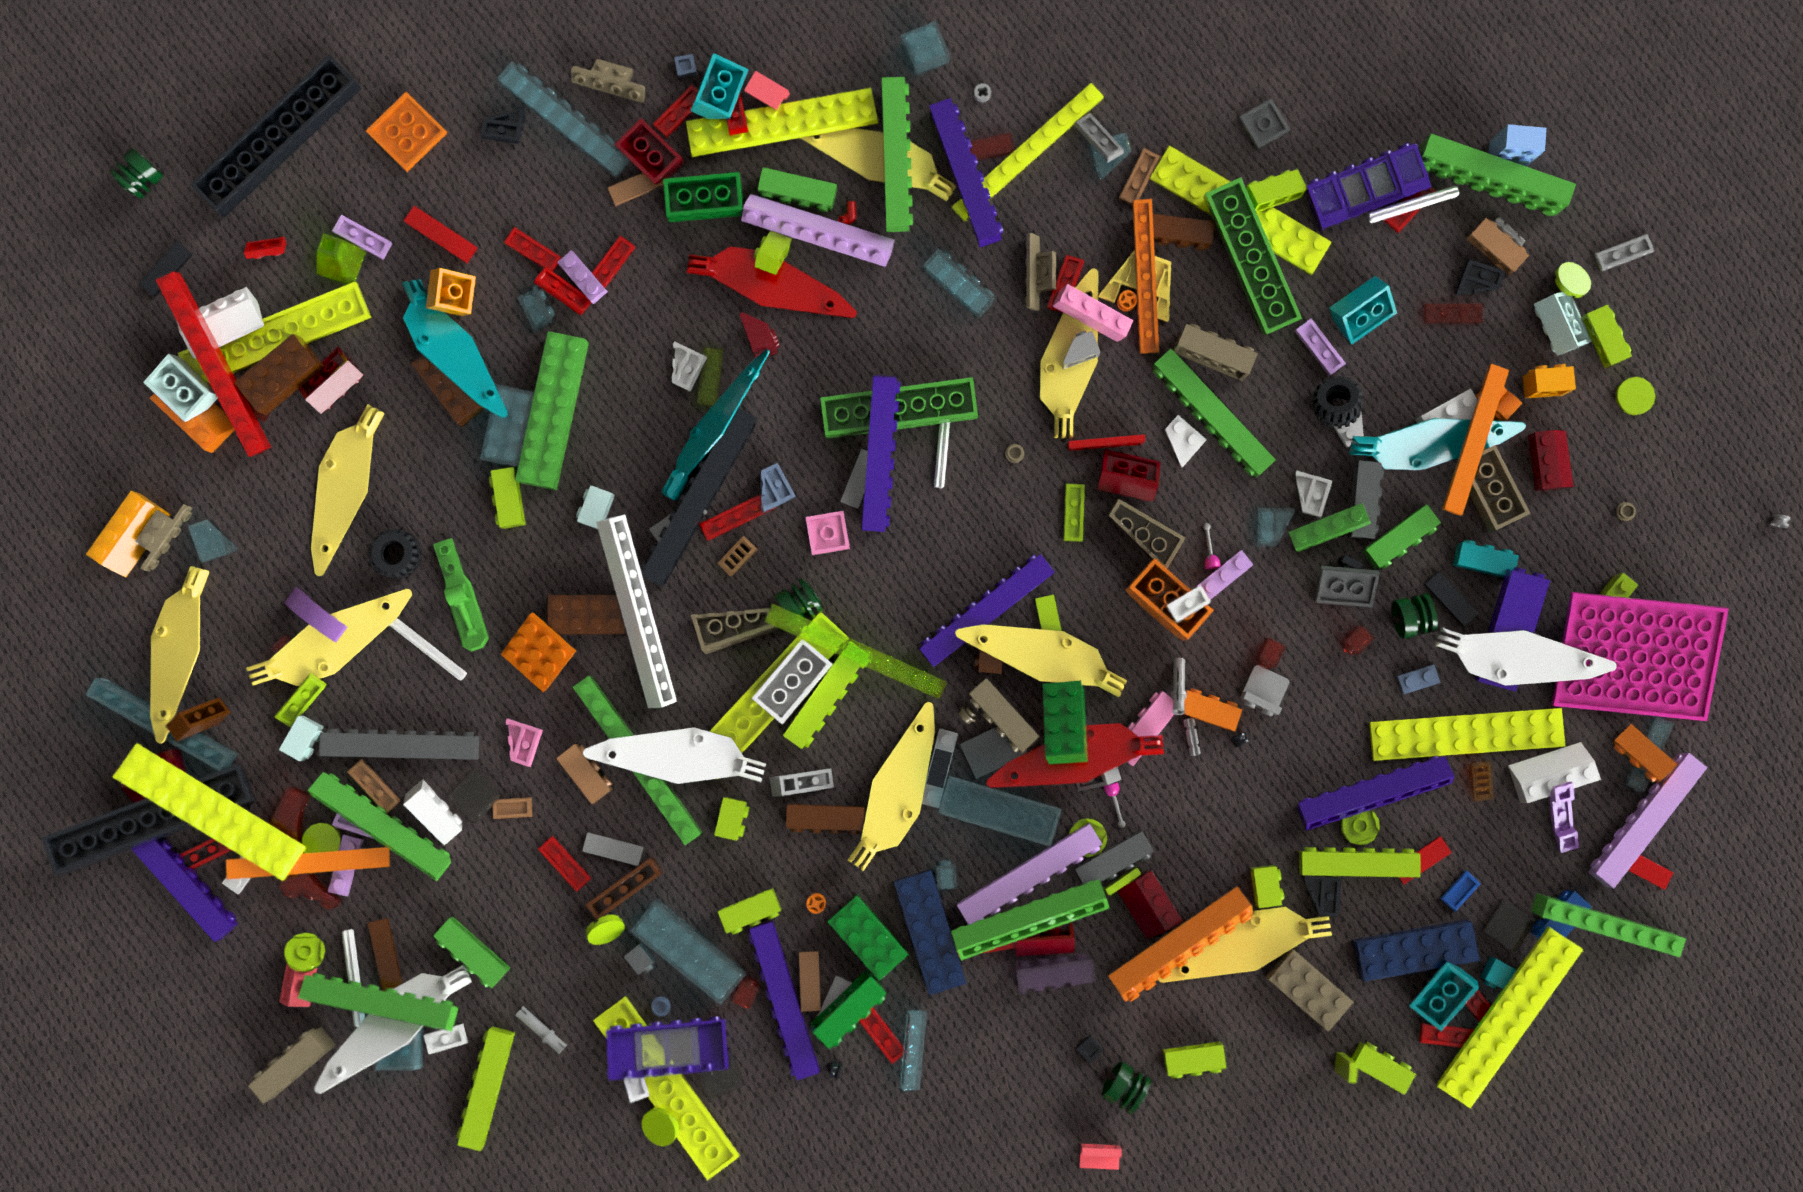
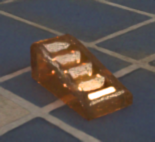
(1474, 782)

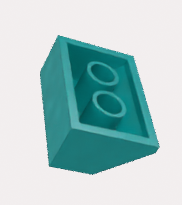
(719, 89)
(1363, 309)
(1444, 995)

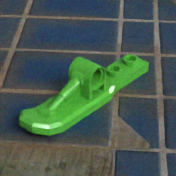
(461, 598)

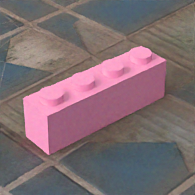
(1092, 313)
(1152, 719)

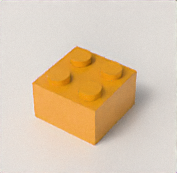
(450, 292)
(1549, 381)

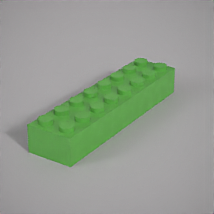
(1496, 175)
(1252, 256)
(917, 407)
(552, 410)

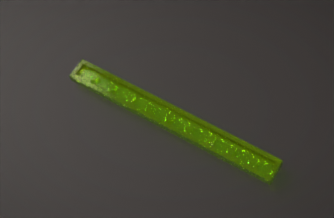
(855, 651)

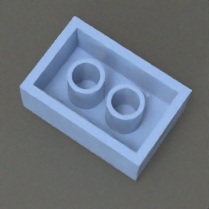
(1519, 143)

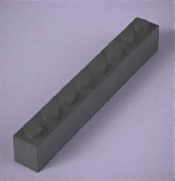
(399, 745)

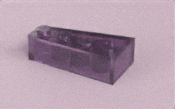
(1054, 973)

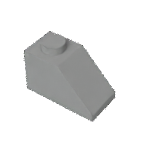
(1082, 349)
(1102, 780)

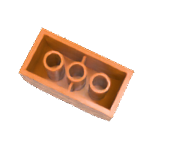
(1159, 587)

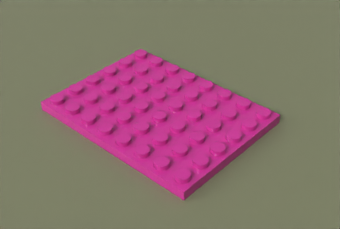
(1661, 653)

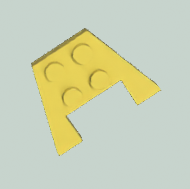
(1127, 276)

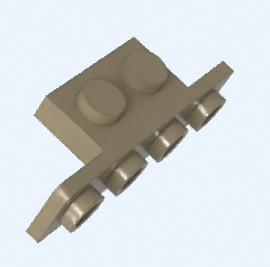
(609, 79)
(1040, 271)
(158, 534)

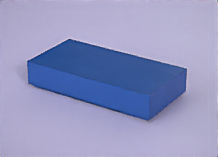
(1460, 891)

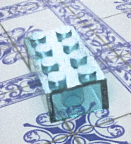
(506, 435)

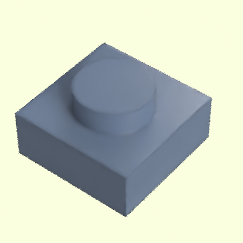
(685, 66)

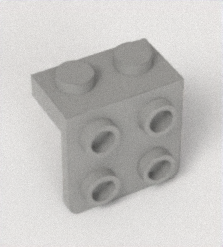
(1264, 690)

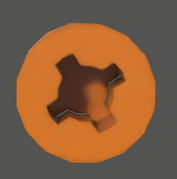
(1129, 298)
(814, 905)

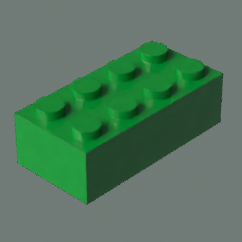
(703, 197)
(1064, 722)
(868, 937)
(848, 1009)

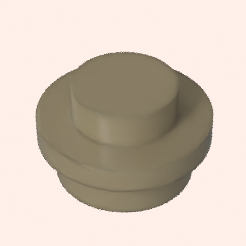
(1014, 453)
(1625, 511)
(967, 714)

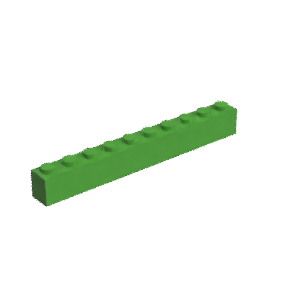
(657, 788)

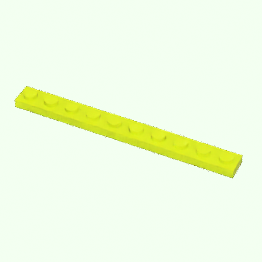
(1037, 143)

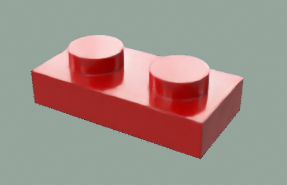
(265, 247)

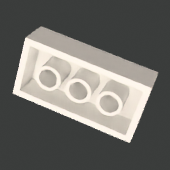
(792, 681)

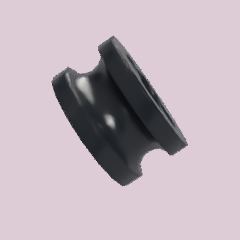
(1240, 739)
(835, 1070)

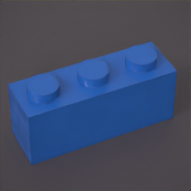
(1563, 929)

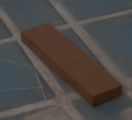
(385, 954)

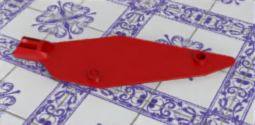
(785, 290)
(1106, 749)

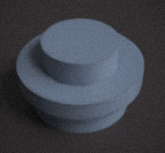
(660, 1006)

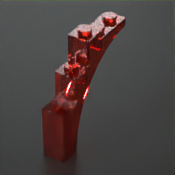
(289, 820)

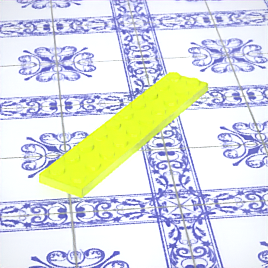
(786, 123)
(1286, 236)
(308, 320)
(746, 717)
(1467, 734)
(209, 812)
(1509, 1017)
(697, 1127)

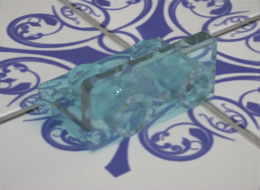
(536, 308)

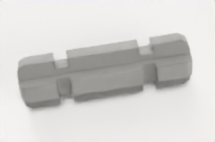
(1510, 231)
(1192, 738)

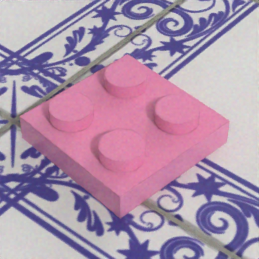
(827, 533)

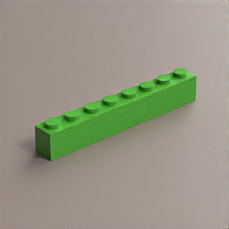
(895, 154)
(1213, 413)
(380, 826)
(1030, 919)
(1608, 925)
(378, 1003)

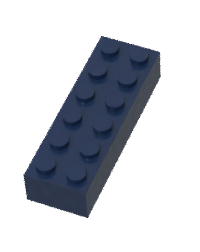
(930, 932)
(1415, 950)

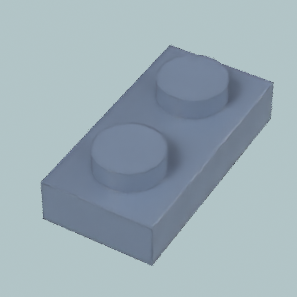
(1418, 679)

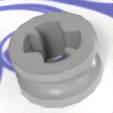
(981, 87)
(1780, 520)

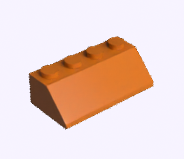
(206, 429)

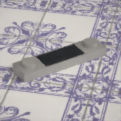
(939, 767)

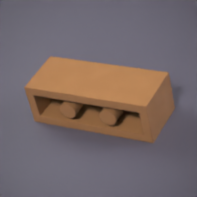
(1497, 246)
(585, 773)

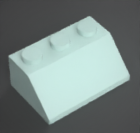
(1562, 323)
(181, 387)

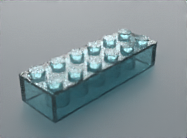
(999, 810)
(688, 951)

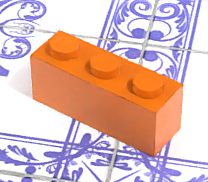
(1212, 710)
(1644, 754)

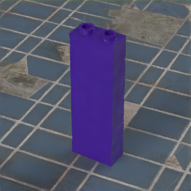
(1517, 607)

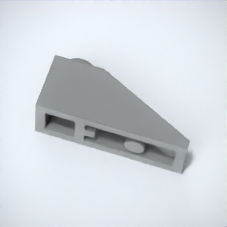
(801, 782)

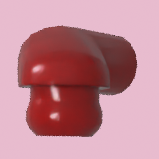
(850, 216)

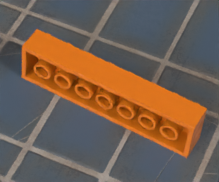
(1181, 944)

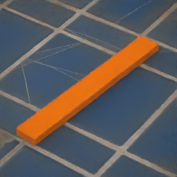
(1145, 276)
(1475, 439)
(316, 863)

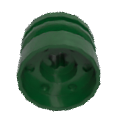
(136, 173)
(800, 601)
(1418, 615)
(1127, 1088)

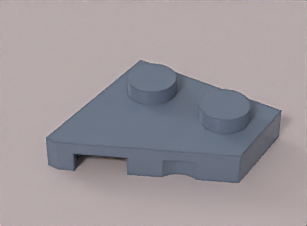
(774, 488)

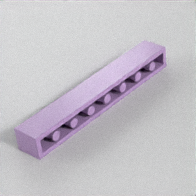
(817, 230)
(1646, 821)
(1029, 873)

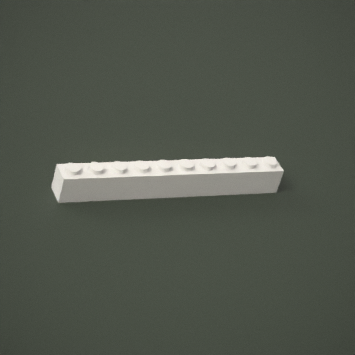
(636, 611)

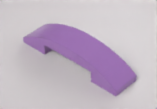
(315, 615)
(1562, 817)

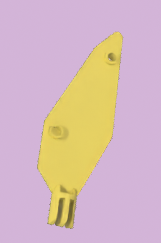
(864, 154)
(1064, 388)
(342, 486)
(175, 650)
(1044, 655)
(321, 656)
(897, 790)
(1252, 944)

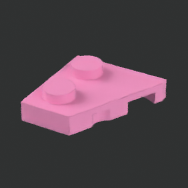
(522, 741)

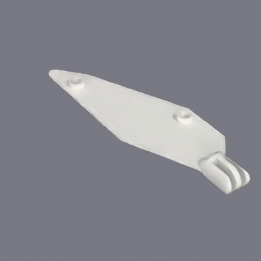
(1523, 658)
(677, 756)
(382, 1036)

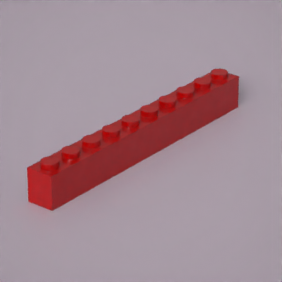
(213, 363)

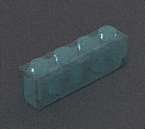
(959, 283)

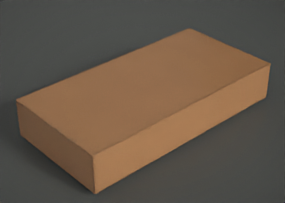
(512, 808)

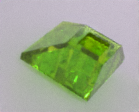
(339, 259)

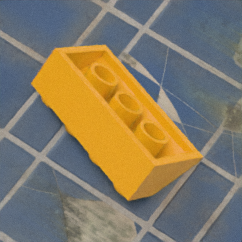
(116, 544)

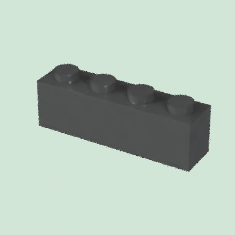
(1367, 490)
(1115, 858)

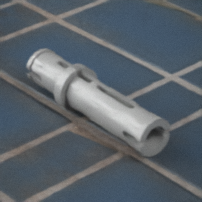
(1179, 693)
(541, 1030)

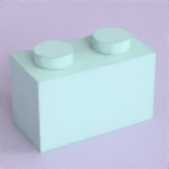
(595, 506)
(301, 738)

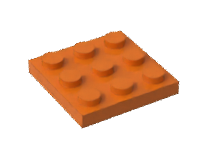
(406, 131)
(538, 652)

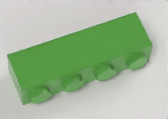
(797, 189)
(1330, 527)
(1401, 537)
(471, 952)

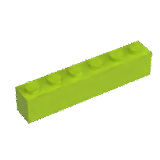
(822, 701)
(1359, 862)
(486, 1088)

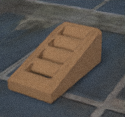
(747, 556)

